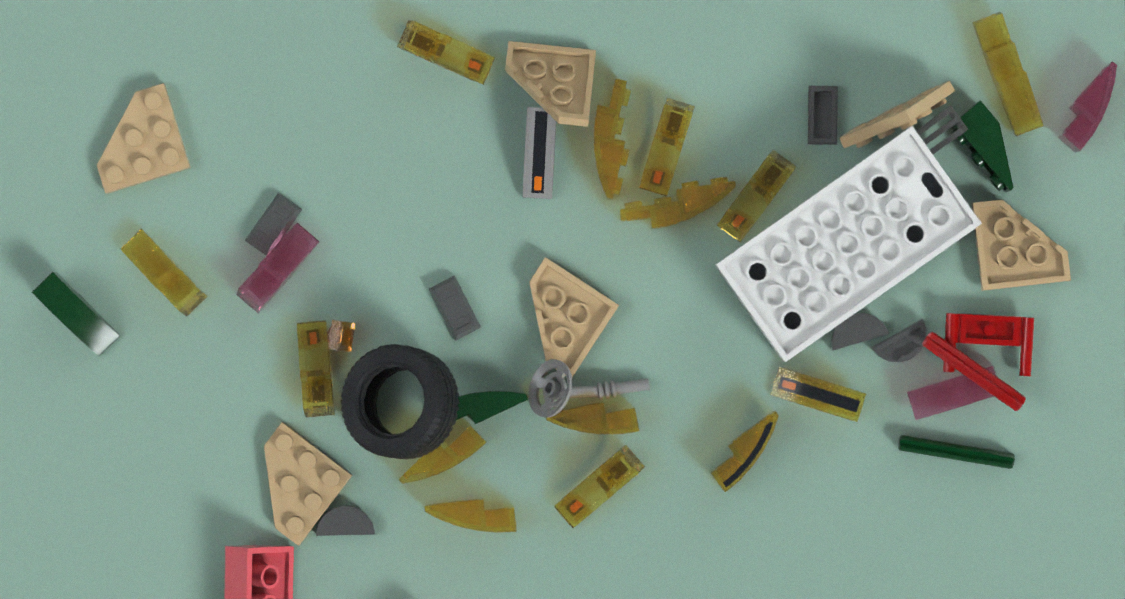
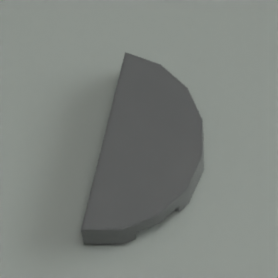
(857, 329)
(903, 344)
(345, 521)

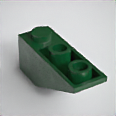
(986, 144)

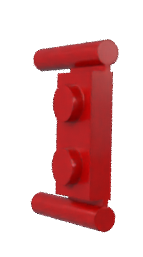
(992, 331)

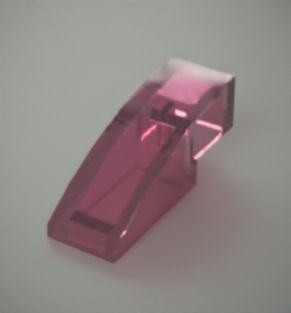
(1089, 109)
(277, 268)
(947, 395)

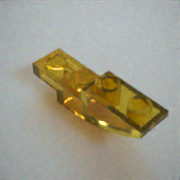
(610, 152)
(690, 203)

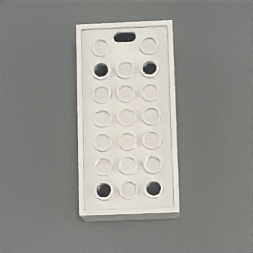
(848, 244)

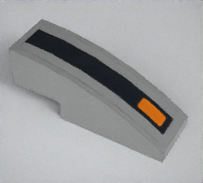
(539, 154)

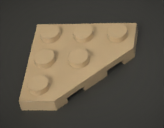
(555, 78)
(900, 116)
(144, 143)
(1015, 250)
(568, 314)
(300, 482)

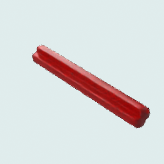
(974, 371)

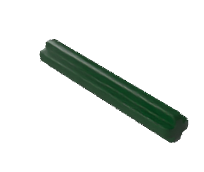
(956, 452)

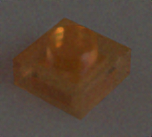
(341, 335)

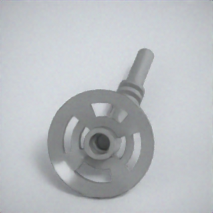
(562, 392)

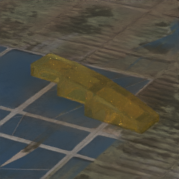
(1007, 74)

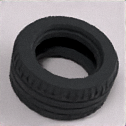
(361, 394)

